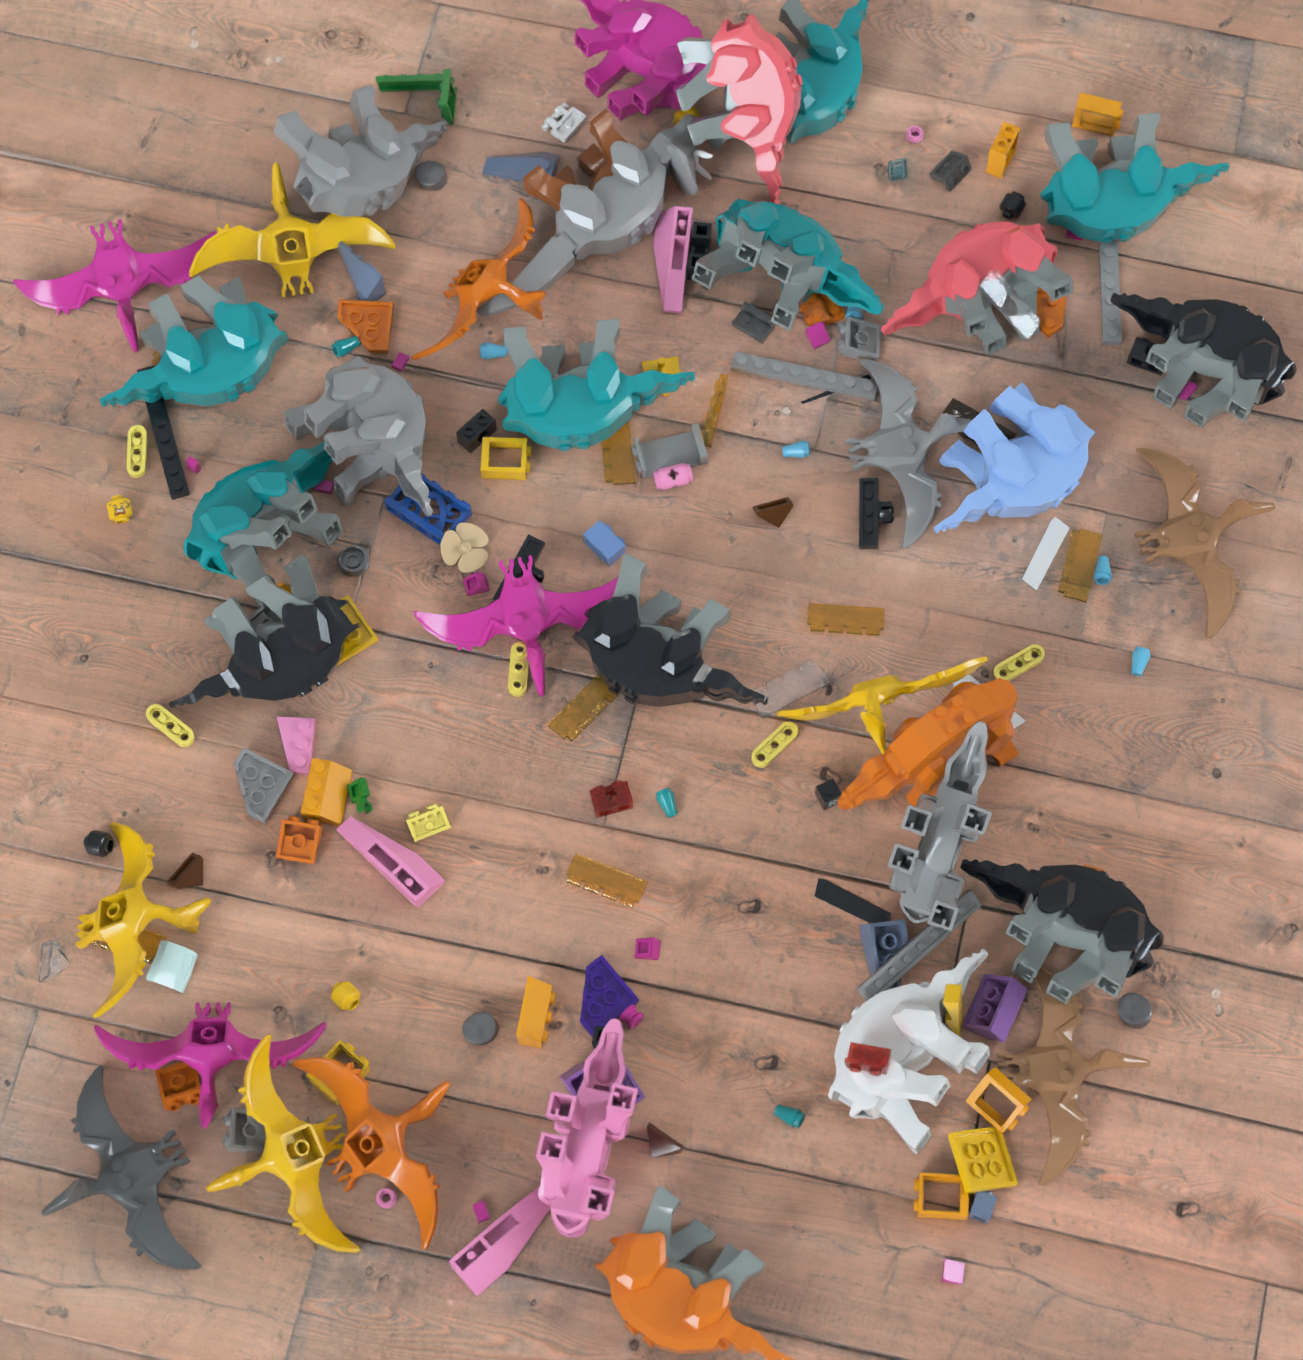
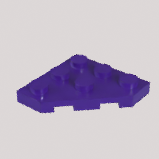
(603, 995)

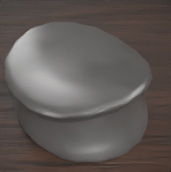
(431, 175)
(353, 561)
(1134, 1010)
(480, 1028)

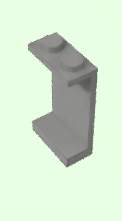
(671, 450)

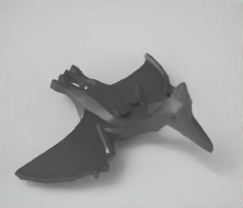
(127, 1175)

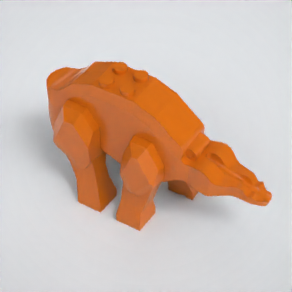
(925, 743)

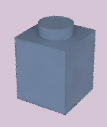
(982, 1206)

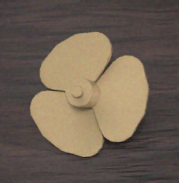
(461, 542)

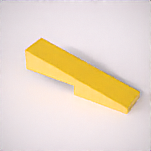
(953, 1004)

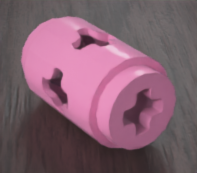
(681, 471)

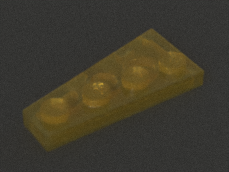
(716, 405)

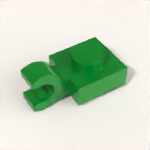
(358, 793)

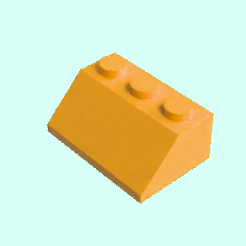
(326, 792)
(535, 1013)

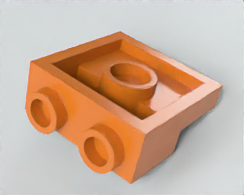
(821, 308)
(299, 840)
(178, 1085)

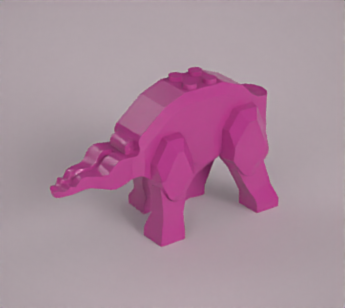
(638, 40)

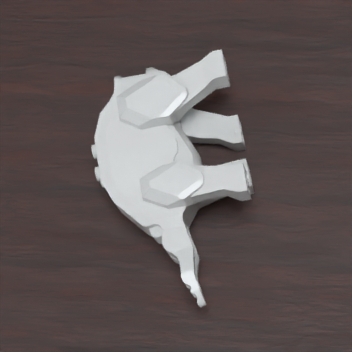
(913, 1028)

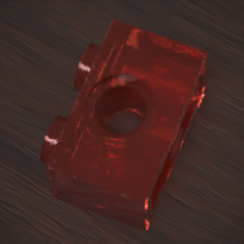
(604, 807)

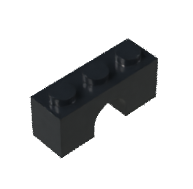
(700, 245)

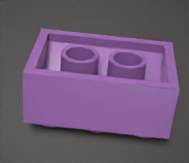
(994, 1007)

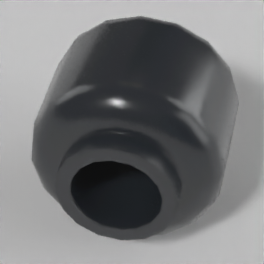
(1012, 205)
(99, 843)

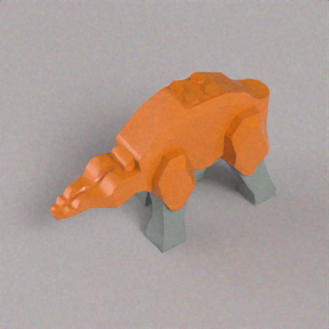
(677, 1302)

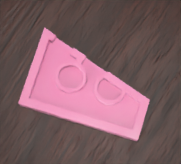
(298, 742)

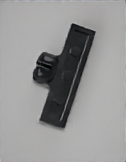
(872, 513)
(533, 547)

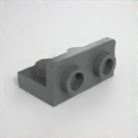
(951, 170)
(754, 322)

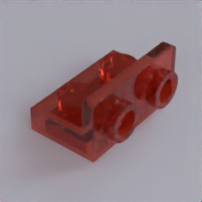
(868, 1058)

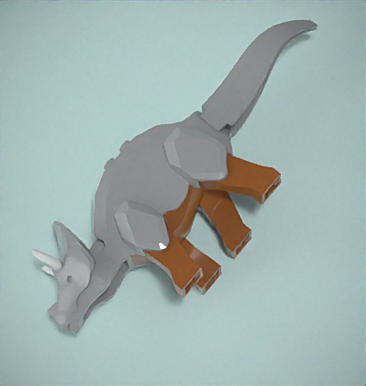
(615, 207)

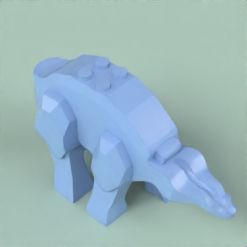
(1020, 473)

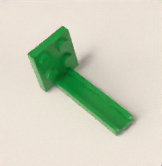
(422, 82)

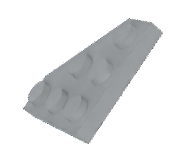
(261, 784)

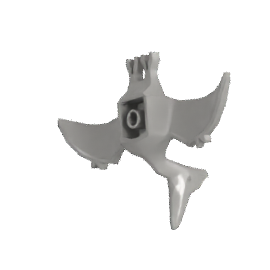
(904, 447)

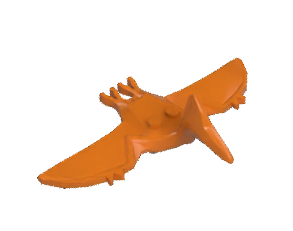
(489, 278)
(378, 1140)

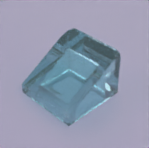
(897, 169)

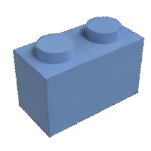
(604, 543)

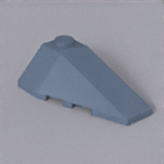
(519, 165)
(364, 276)
(882, 941)

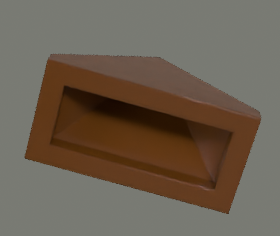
(774, 511)
(189, 873)
(661, 1143)

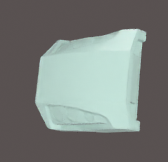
(172, 966)

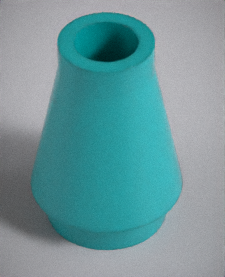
(344, 346)
(667, 802)
(791, 1116)

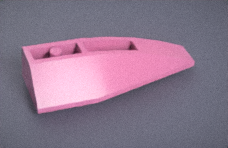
(671, 255)
(395, 862)
(499, 1244)

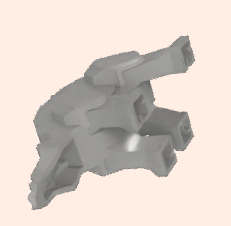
(351, 171)
(380, 425)
(944, 821)

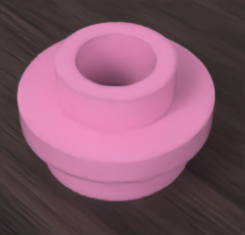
(917, 131)
(383, 1192)

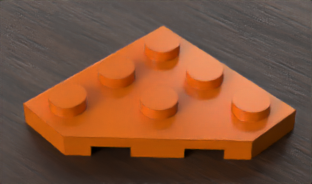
(1050, 313)
(369, 322)

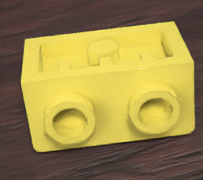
(427, 822)

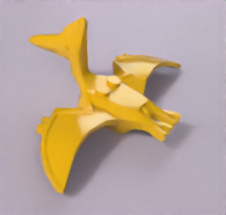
(289, 241)
(881, 690)
(128, 912)
(290, 1152)

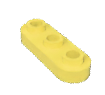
(133, 446)
(1024, 658)
(518, 676)
(166, 719)
(777, 737)

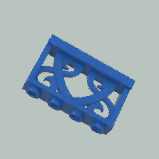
(413, 518)

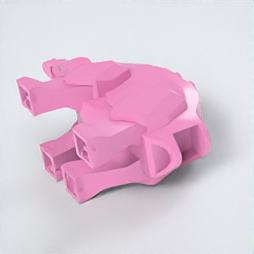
(589, 1123)

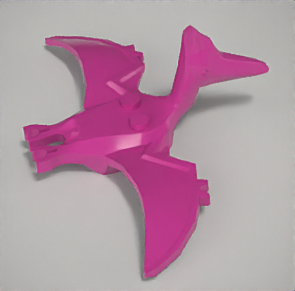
(116, 275)
(520, 612)
(207, 1047)

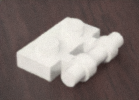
(567, 125)

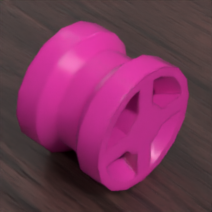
(631, 1017)

